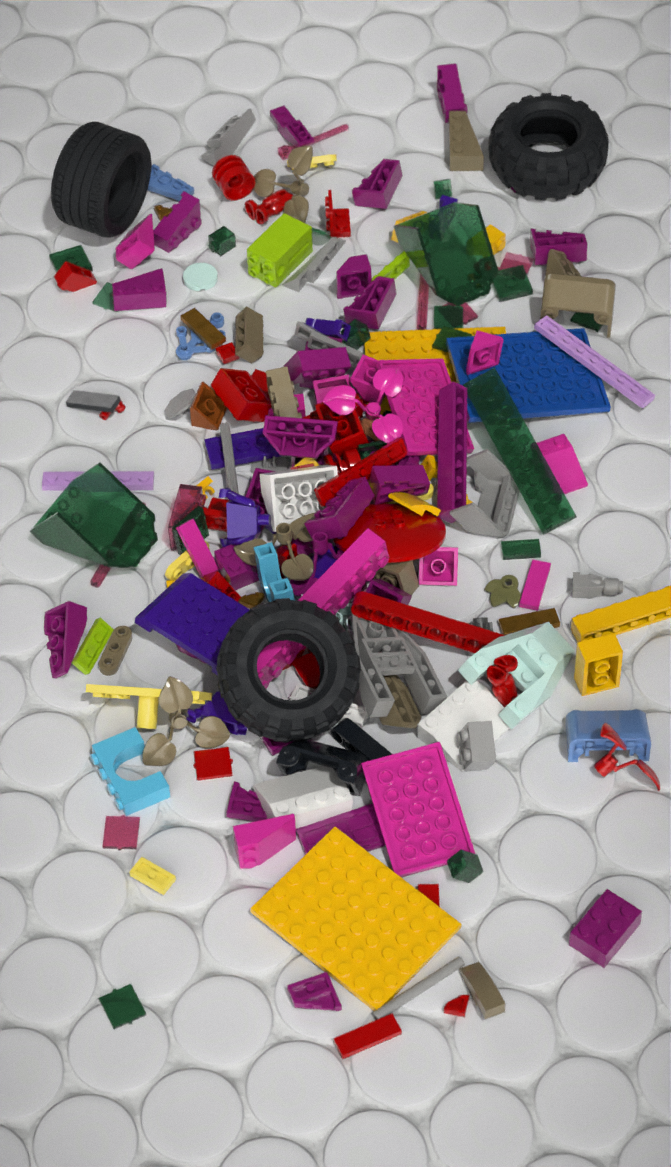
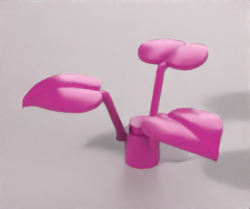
(388, 381)

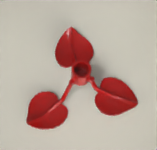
(609, 761)

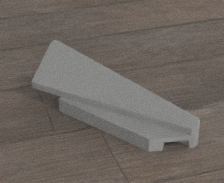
(228, 137)
(314, 266)
(318, 340)

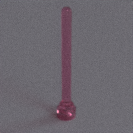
(284, 150)

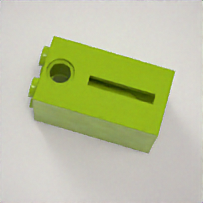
(279, 250)

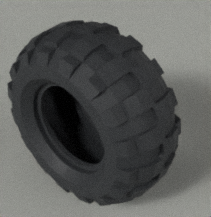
(548, 120)
(266, 713)

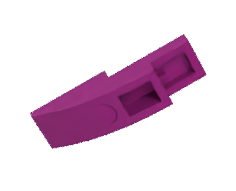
(290, 128)

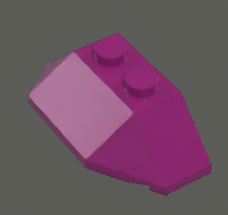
(299, 436)

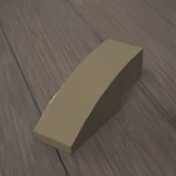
(483, 990)

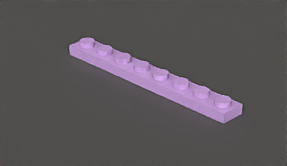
(594, 361)

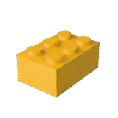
(598, 664)

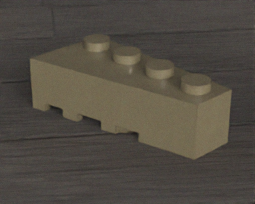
(463, 144)
(281, 393)
(399, 575)

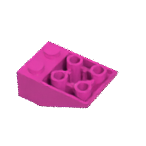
(136, 243)

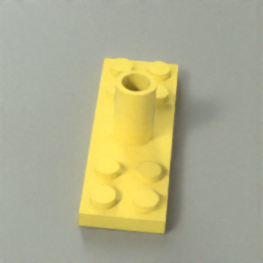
(147, 701)

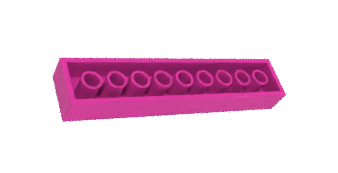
(331, 594)

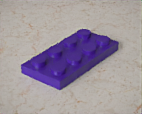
(247, 448)

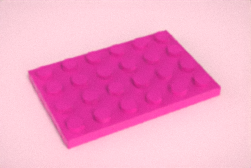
(419, 403)
(417, 809)

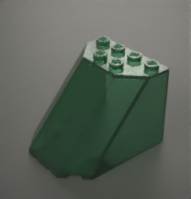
(451, 251)
(98, 521)

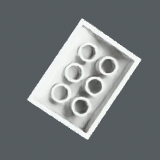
(291, 492)
(464, 705)
(307, 794)

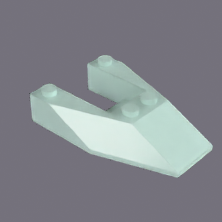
(541, 662)

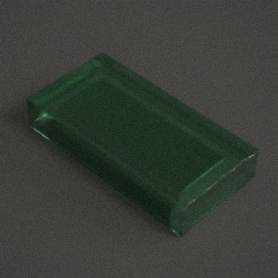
(521, 549)

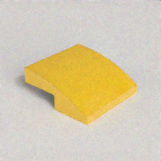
(414, 503)

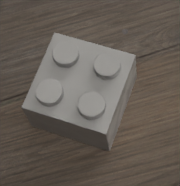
(477, 746)

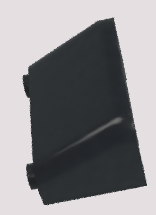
(348, 763)

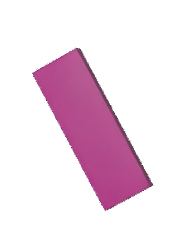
(197, 548)
(535, 585)

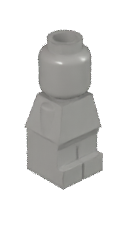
(592, 586)

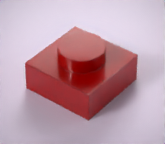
(227, 353)

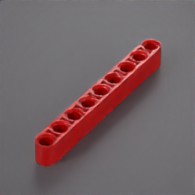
(421, 622)

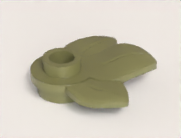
(501, 592)

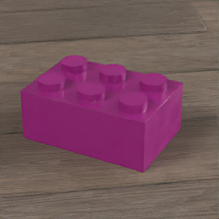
(605, 928)

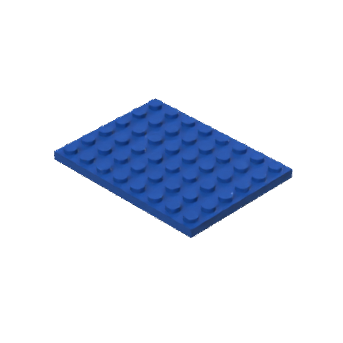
(537, 376)

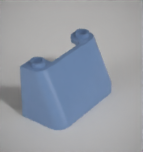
(584, 732)

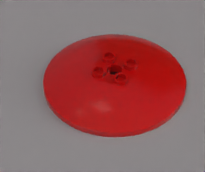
(404, 531)

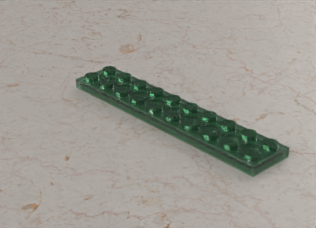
(519, 451)

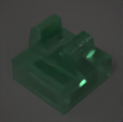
(442, 187)

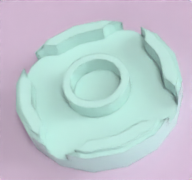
(200, 276)

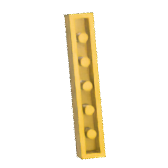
(623, 616)

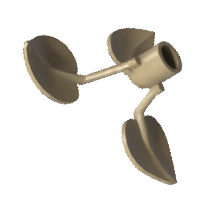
(300, 161)
(297, 567)
(173, 698)

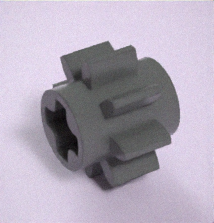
(483, 623)

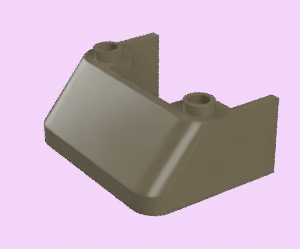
(579, 295)

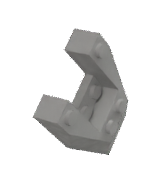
(392, 652)

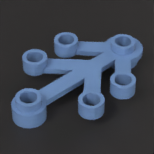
(186, 350)

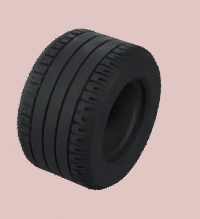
(101, 179)

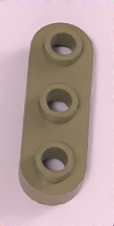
(115, 656)

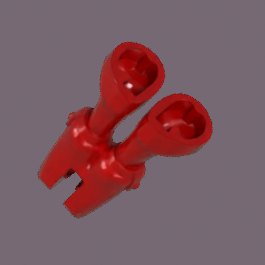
(270, 206)
(502, 681)

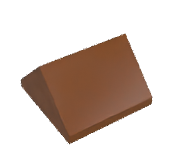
(207, 408)

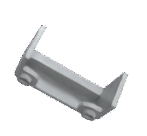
(497, 498)

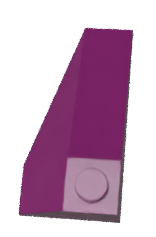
(64, 630)

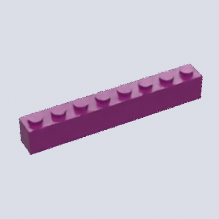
(452, 450)

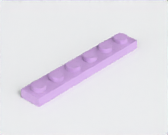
(131, 479)

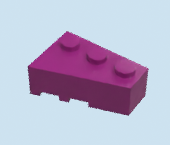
(450, 90)
(380, 186)
(179, 224)
(570, 243)
(140, 292)
(373, 303)
(318, 364)
(399, 478)

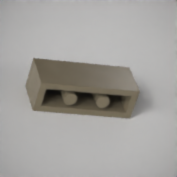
(249, 335)

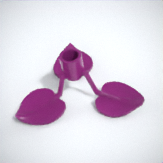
(318, 546)

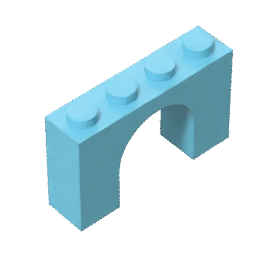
(269, 574)
(130, 795)

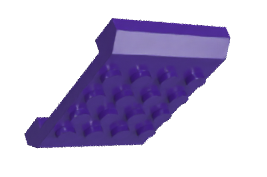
(193, 617)

